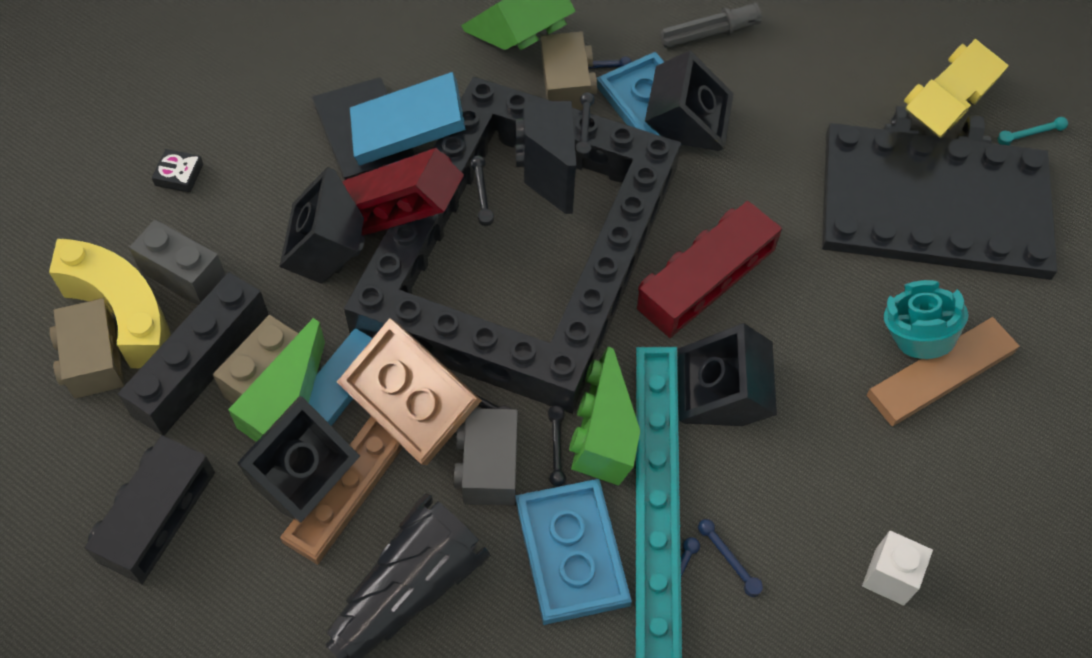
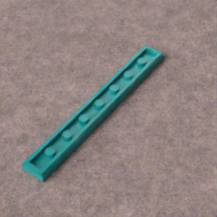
(657, 506)

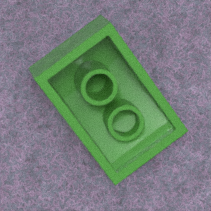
(518, 21)

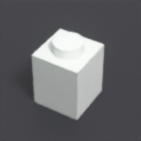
(897, 568)

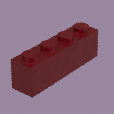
(404, 190)
(707, 268)

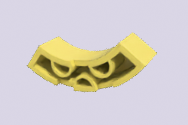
(947, 97)
(97, 273)

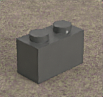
(177, 262)
(489, 457)

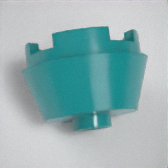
(926, 319)

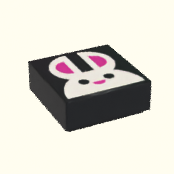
(177, 170)

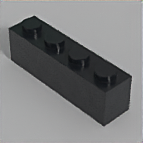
(193, 353)

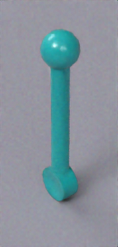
(1006, 137)

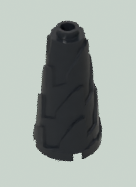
(411, 574)

